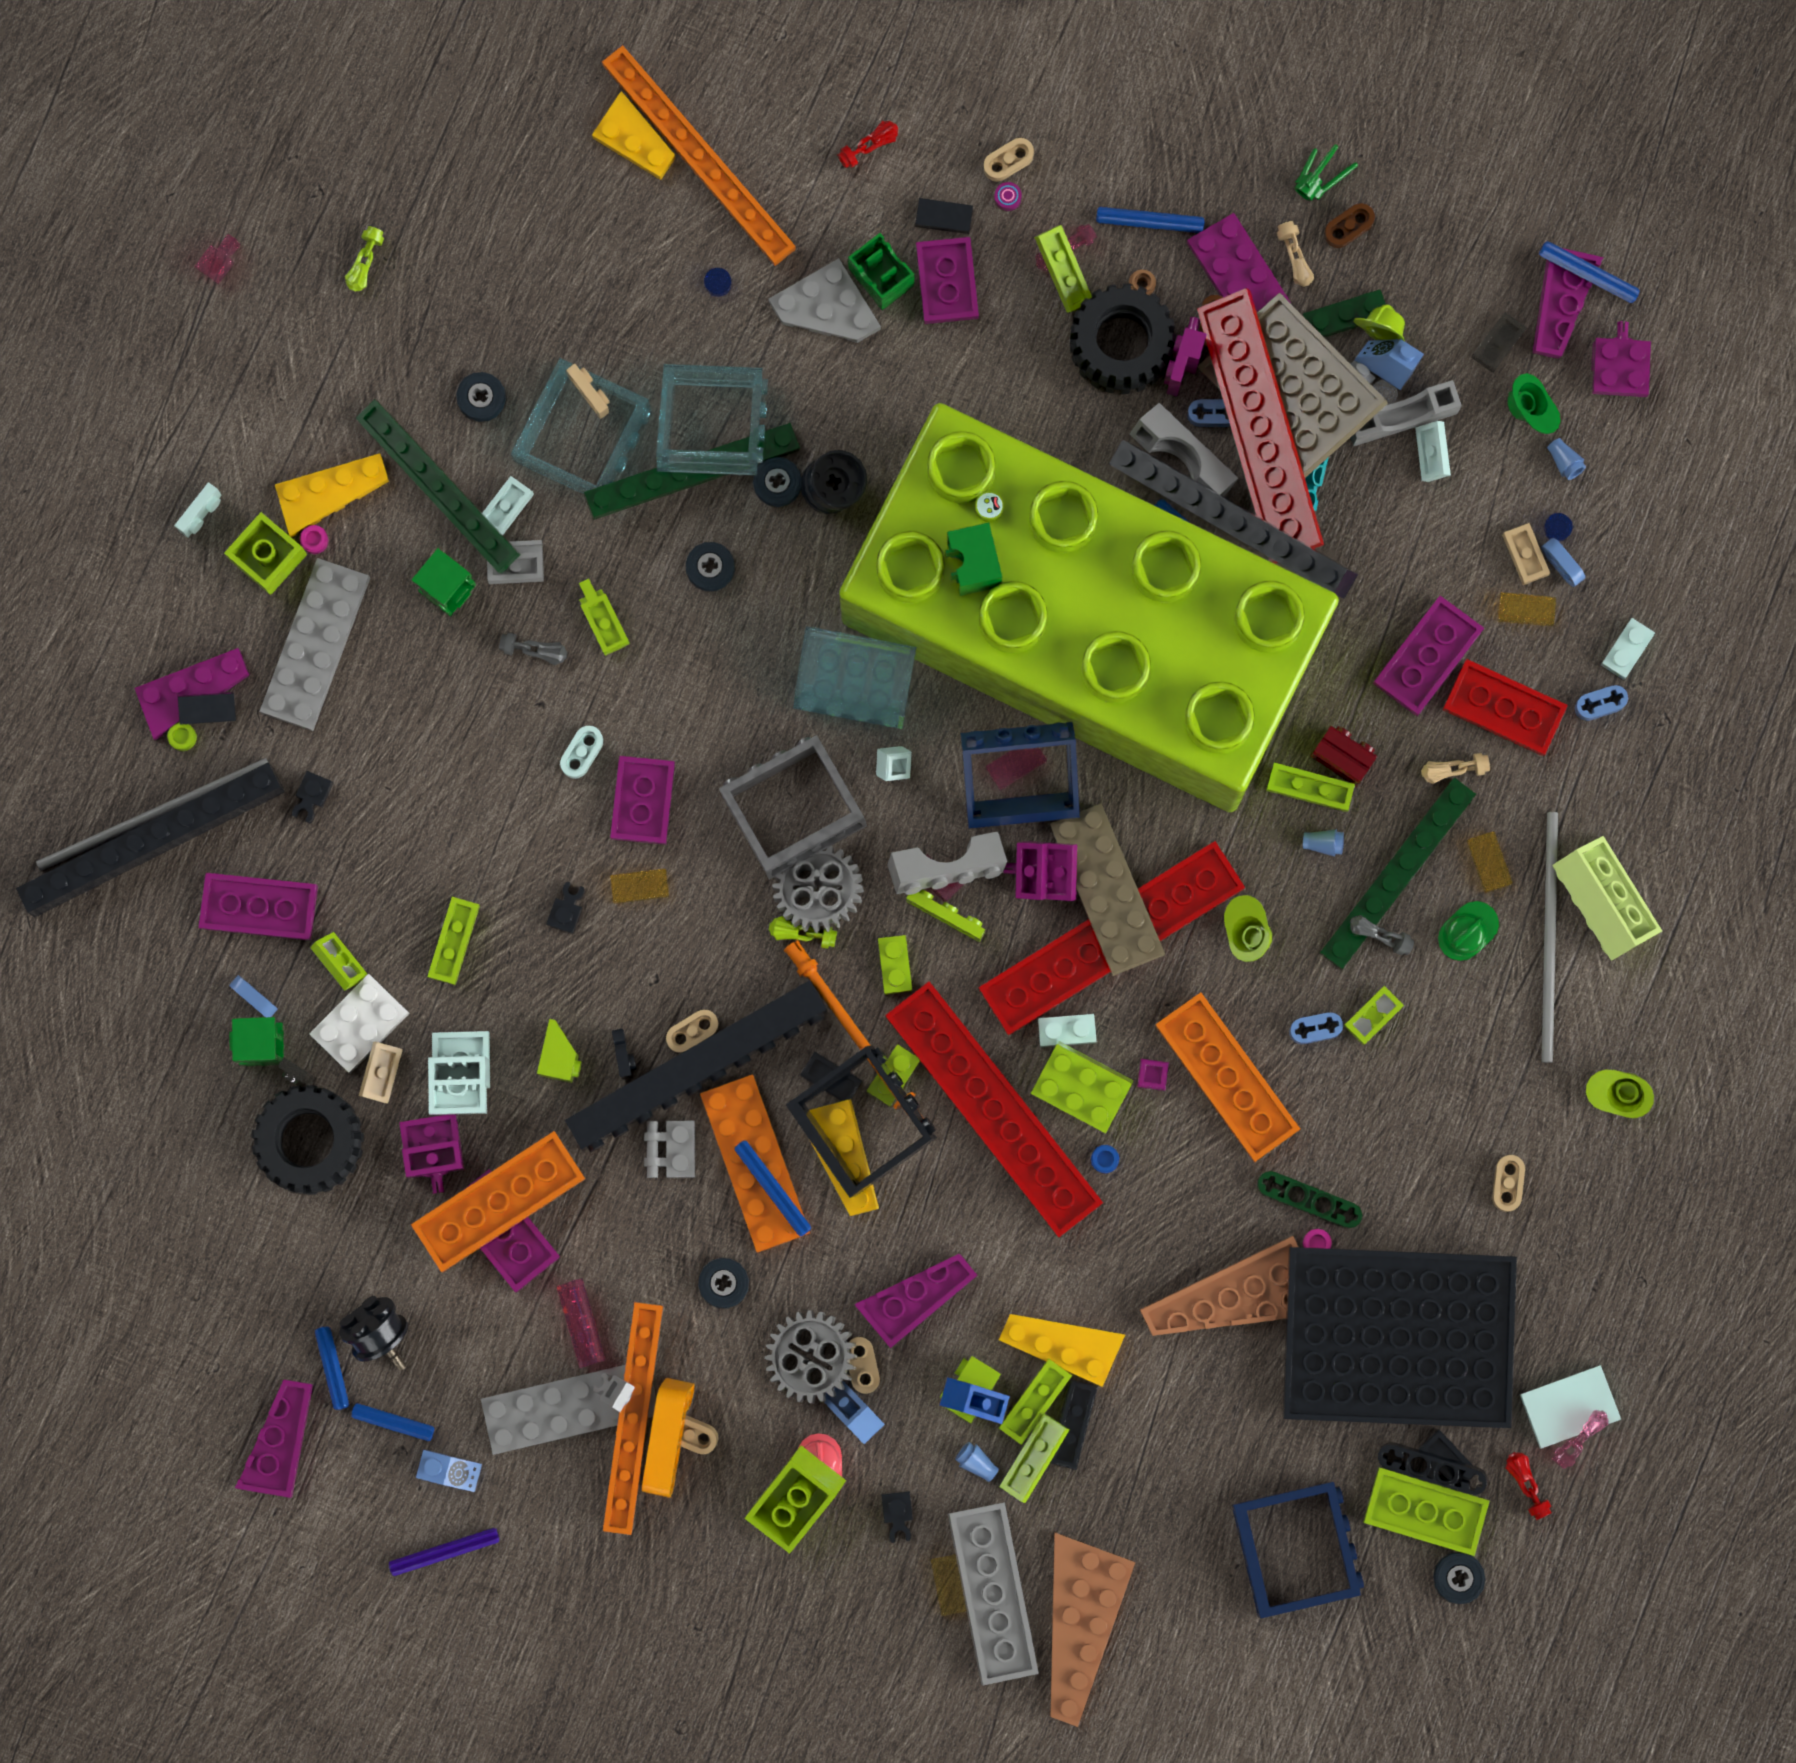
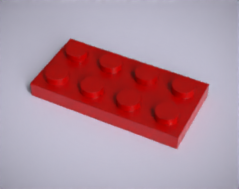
(1505, 707)

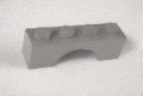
(1426, 407)
(1163, 432)
(915, 871)

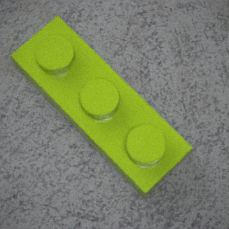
(1063, 267)
(1310, 787)
(947, 914)
(453, 941)
(1035, 1401)
(1034, 1458)

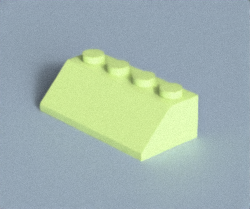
(1606, 898)

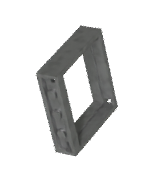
(813, 843)

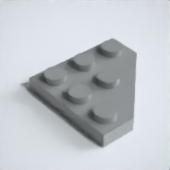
(826, 305)

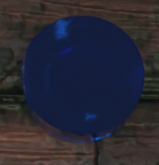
(717, 282)
(1558, 527)

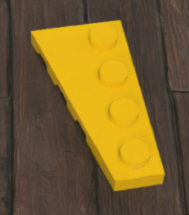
(328, 491)
(841, 1127)
(1074, 1348)

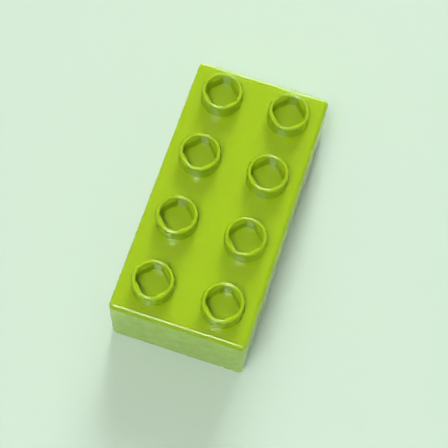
(1103, 613)

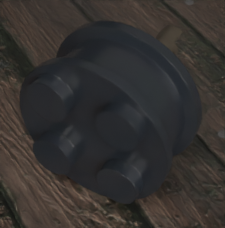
(375, 1331)

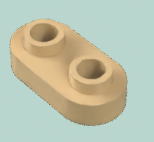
(1007, 159)
(691, 1029)
(1508, 1184)
(864, 1365)
(691, 1436)

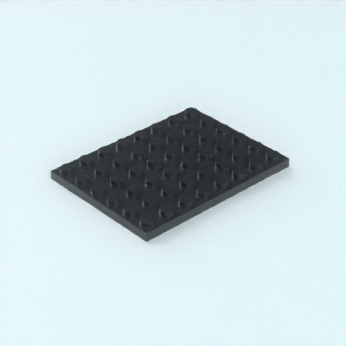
(1399, 1337)

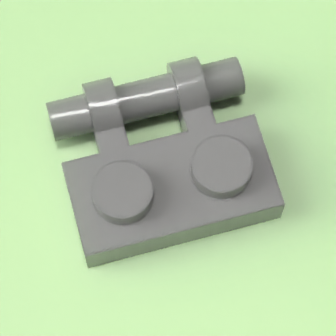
(679, 1149)

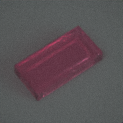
(1014, 766)

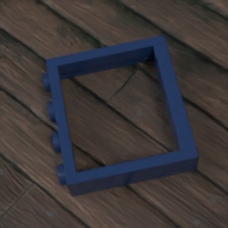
(1025, 808)
(1341, 1526)

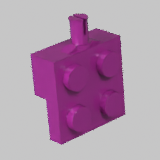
(1187, 355)
(1621, 365)
(1045, 870)
(431, 1148)

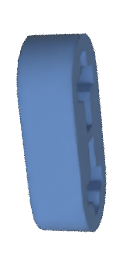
(1208, 420)
(1563, 562)
(1599, 696)
(253, 997)
(1315, 1021)

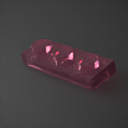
(581, 1323)

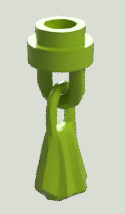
(357, 276)
(784, 929)

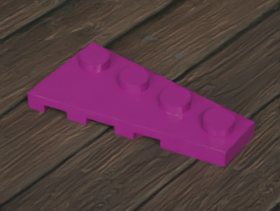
(1559, 306)
(211, 676)
(910, 1302)
(278, 1446)

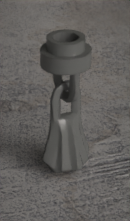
(550, 652)
(1402, 944)

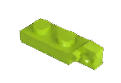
(602, 619)

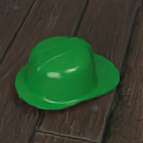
(1533, 405)
(1468, 931)

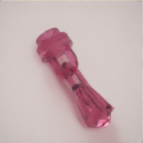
(1086, 235)
(1595, 1423)

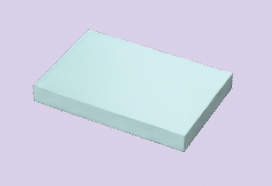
(1564, 1406)

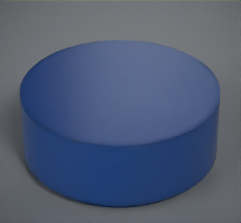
(1105, 1159)

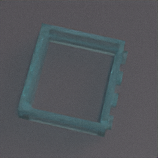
(537, 419)
(711, 461)

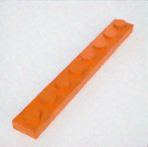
(633, 1419)

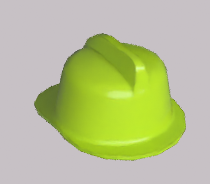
(1383, 323)
(1247, 928)
(1620, 1093)

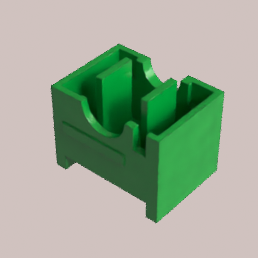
(882, 273)
(979, 557)
(444, 582)
(257, 1041)

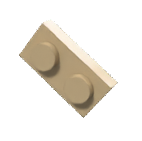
(582, 380)
(1526, 554)
(380, 1072)

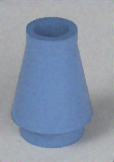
(1566, 459)
(1325, 842)
(975, 1461)

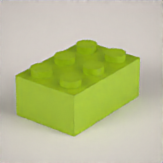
(1082, 1087)
(795, 1499)

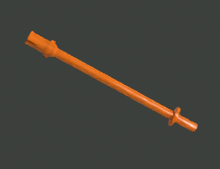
(808, 968)

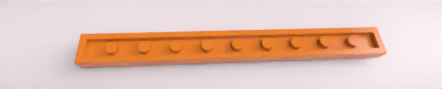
(698, 155)

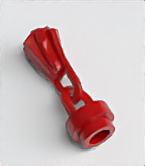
(884, 133)
(1519, 1468)

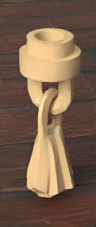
(1301, 272)
(1437, 771)

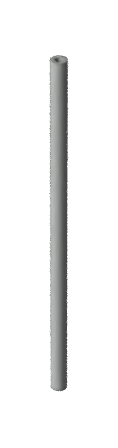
(137, 821)
(1549, 938)

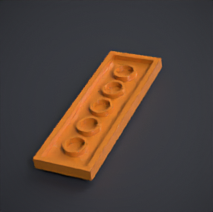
(1227, 1077)
(737, 1116)
(498, 1201)

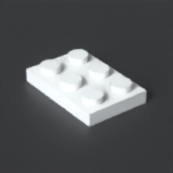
(357, 1021)

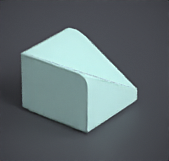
(893, 763)

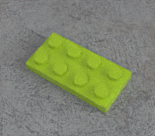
(1426, 1511)

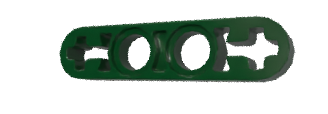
(1310, 1196)

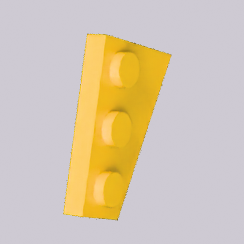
(633, 138)

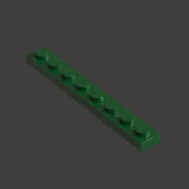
(657, 484)
(438, 486)
(1400, 870)

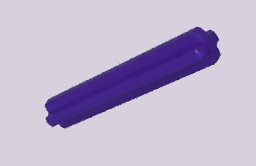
(444, 1551)

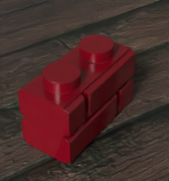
(1344, 755)

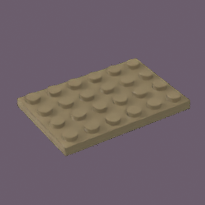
(1318, 386)

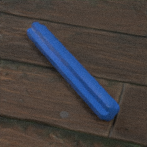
(1150, 219)
(1589, 272)
(772, 1188)

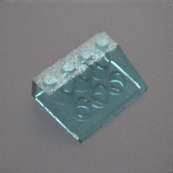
(854, 677)

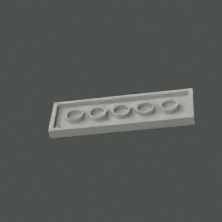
(315, 644)
(550, 1411)
(993, 1594)

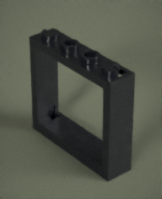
(824, 1145)

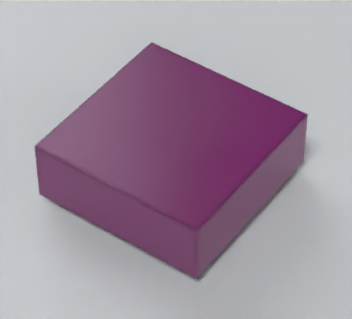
(1152, 1074)

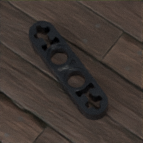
(1431, 1473)

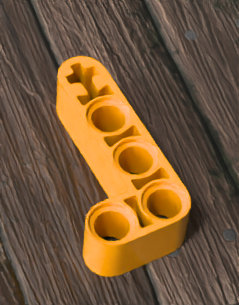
(666, 1436)

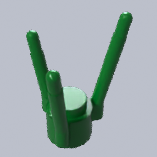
(1309, 185)

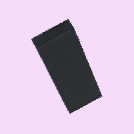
(1076, 1417)

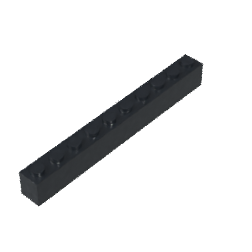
(1233, 519)
(150, 840)
(696, 1066)

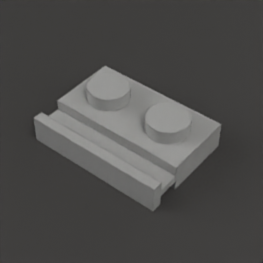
(525, 568)

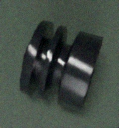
(836, 467)

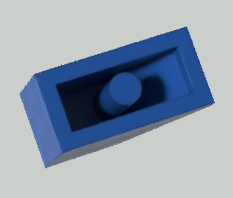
(974, 1400)

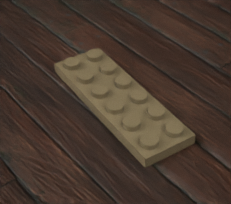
(1109, 891)

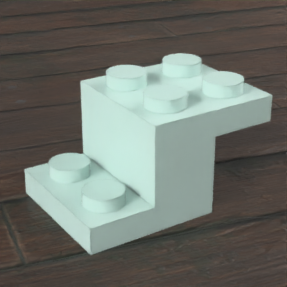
(459, 1073)

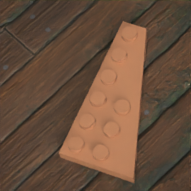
(1236, 1295)
(1085, 1606)

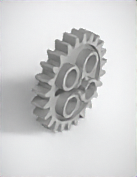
(816, 912)
(799, 1379)

